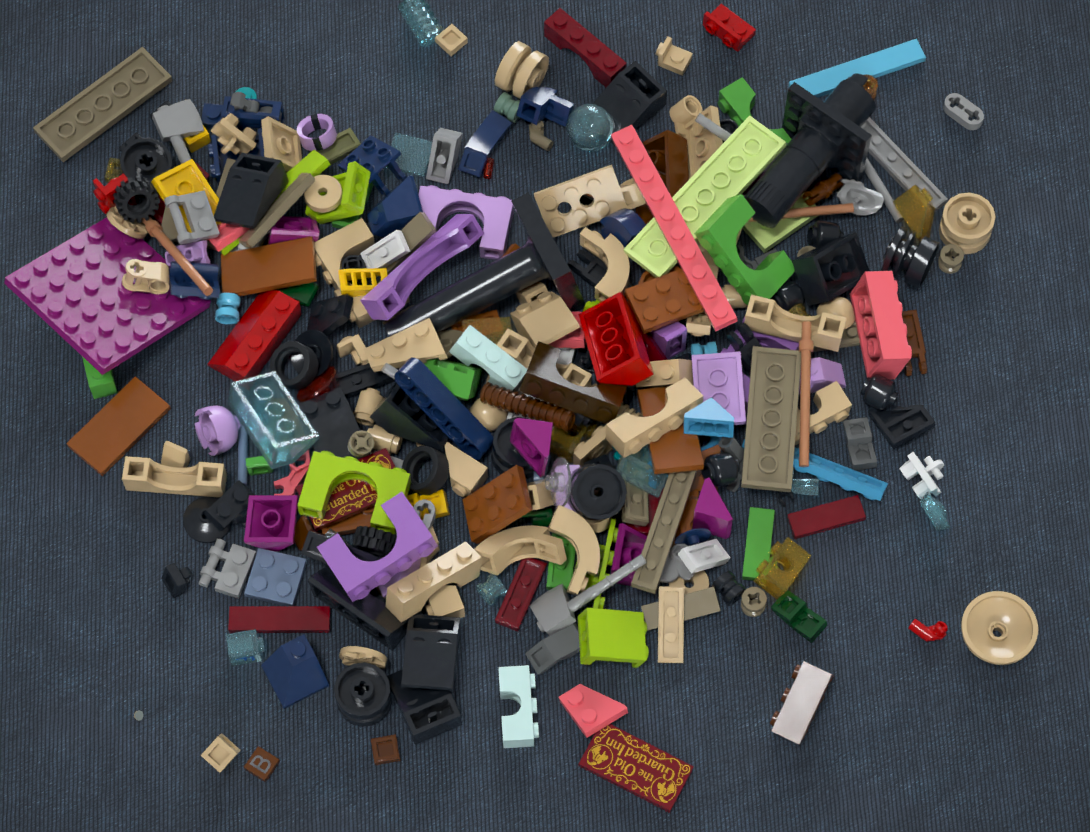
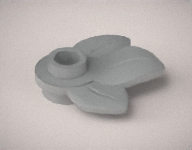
(675, 566)

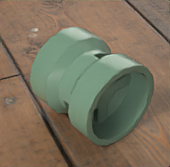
(507, 106)

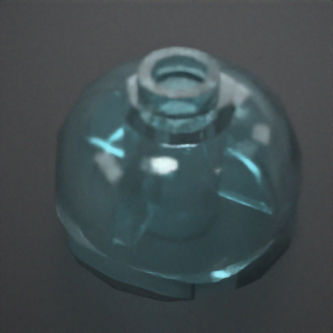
(590, 127)

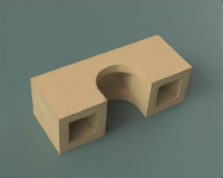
(831, 406)

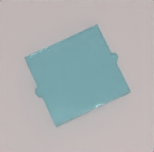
(414, 153)

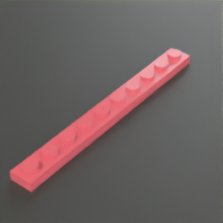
(674, 228)

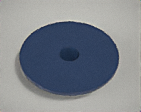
(693, 536)

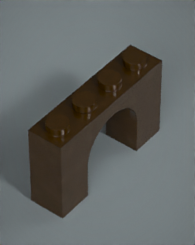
(546, 383)

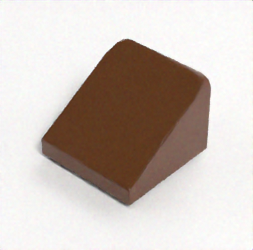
(301, 531)

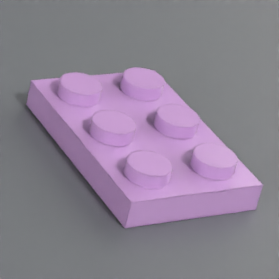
(721, 378)

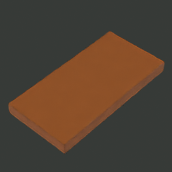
(269, 267)
(118, 426)
(674, 449)

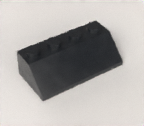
(365, 613)

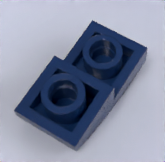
(489, 133)

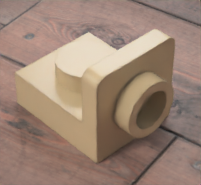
(673, 57)
(353, 346)

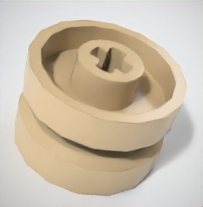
(521, 69)
(967, 222)

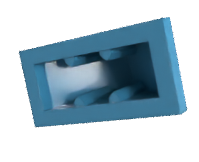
(709, 420)

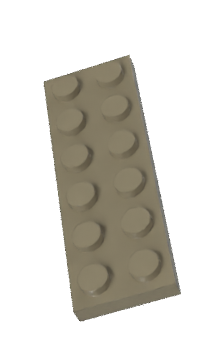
(102, 104)
(771, 419)

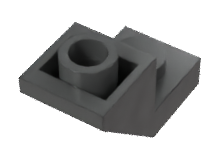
(554, 648)

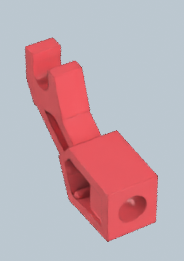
(296, 476)

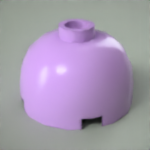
(217, 429)

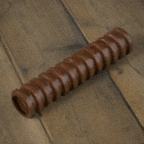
(527, 406)

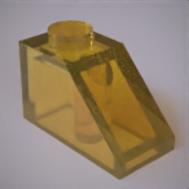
(916, 210)

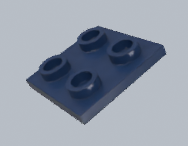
(375, 156)

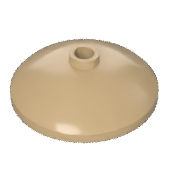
(1000, 613)

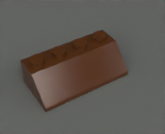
(670, 159)

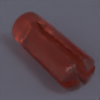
(488, 168)

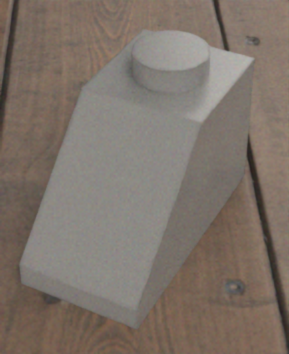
(444, 155)

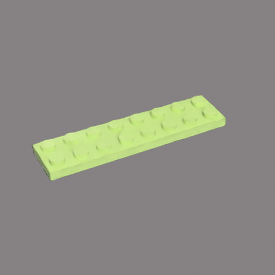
(720, 177)

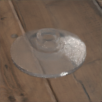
(559, 482)

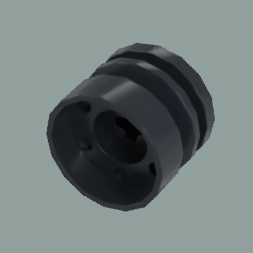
(910, 257)

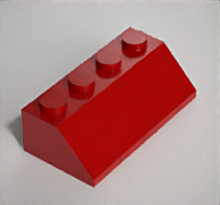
(256, 335)
(615, 342)

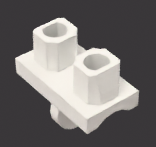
(915, 466)

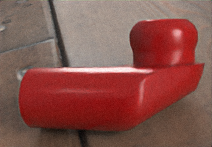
(929, 633)

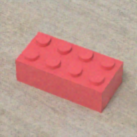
(880, 324)

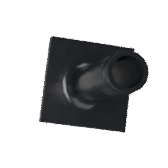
(527, 265)

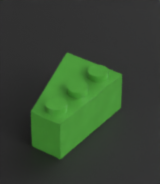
(457, 377)

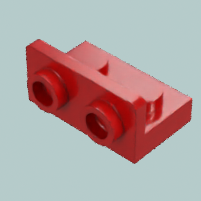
(728, 27)
(105, 193)

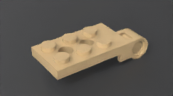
(700, 141)
(600, 184)

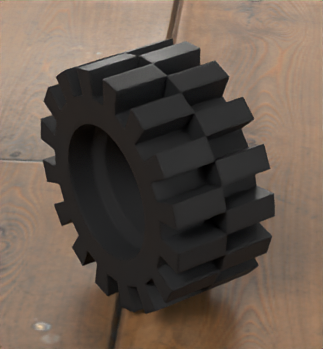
(134, 188)
(374, 540)

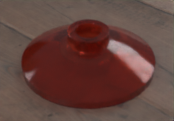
(318, 386)

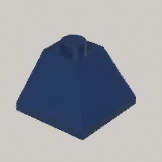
(395, 209)
(294, 672)

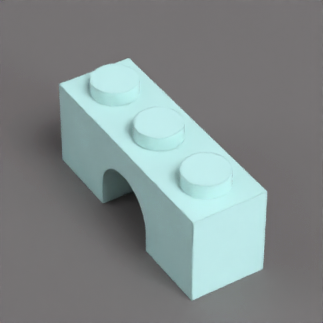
(477, 349)
(518, 728)

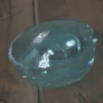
(935, 511)

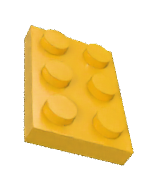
(185, 180)

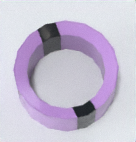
(313, 123)

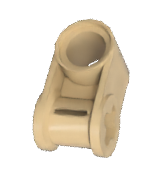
(149, 276)

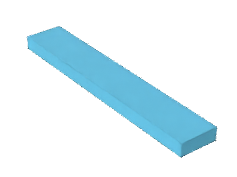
(874, 64)

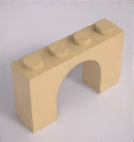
(334, 249)

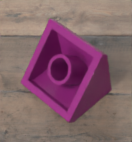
(293, 228)
(532, 441)
(712, 512)
(271, 521)
(628, 547)

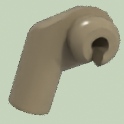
(536, 135)

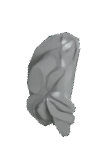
(864, 199)

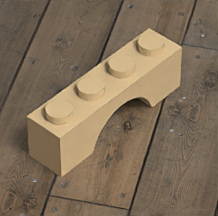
(769, 318)
(522, 351)
(631, 432)
(149, 476)
(411, 592)
(446, 599)

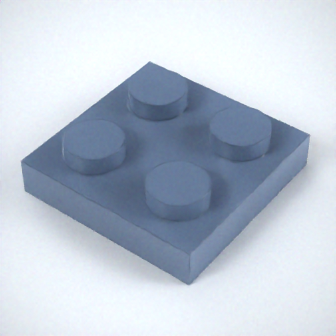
(275, 577)

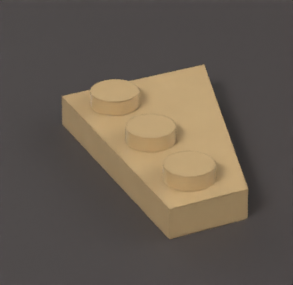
(416, 341)

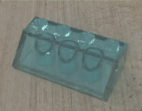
(272, 418)

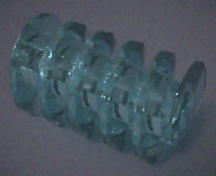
(421, 21)

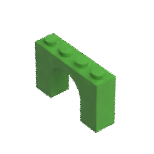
(719, 239)

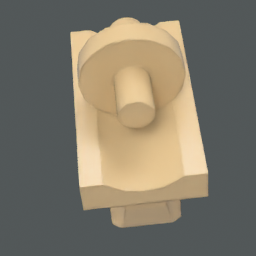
(232, 137)

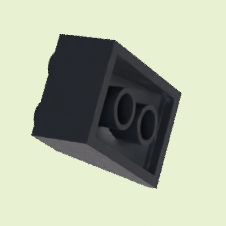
(830, 269)
(405, 419)
(333, 422)

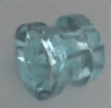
(491, 589)

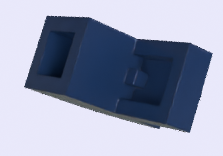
(544, 103)
(623, 225)

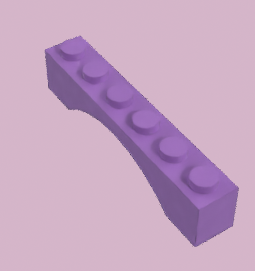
(394, 289)

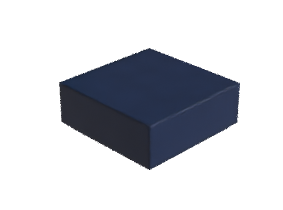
(473, 162)

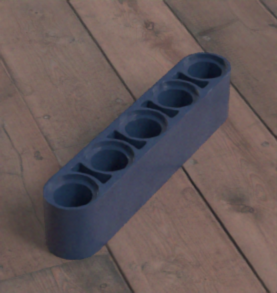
(443, 408)

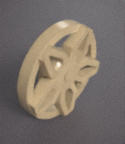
(125, 225)
(355, 654)

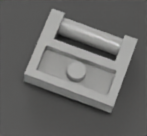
(198, 216)

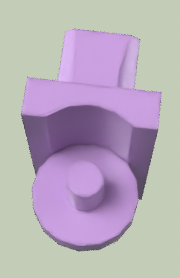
(193, 252)

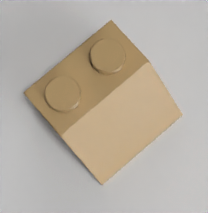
(544, 319)

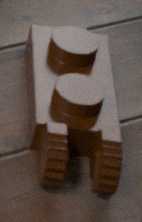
(915, 340)

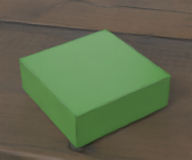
(257, 466)

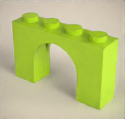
(329, 471)

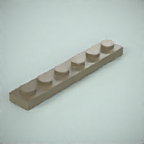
(663, 530)

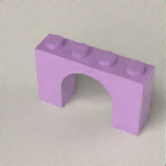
(493, 212)

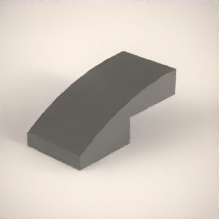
(859, 444)

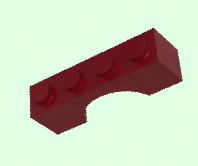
(568, 33)

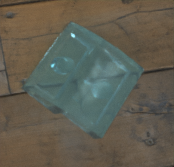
(638, 471)

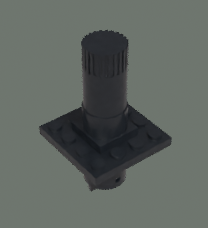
(821, 138)

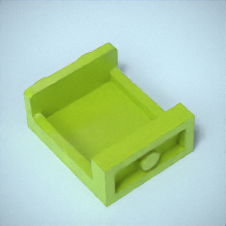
(354, 192)
(612, 636)

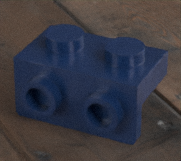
(183, 286)

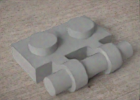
(234, 572)

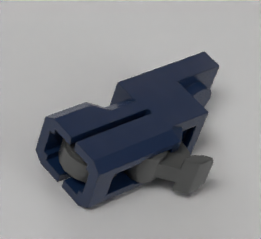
(247, 110)

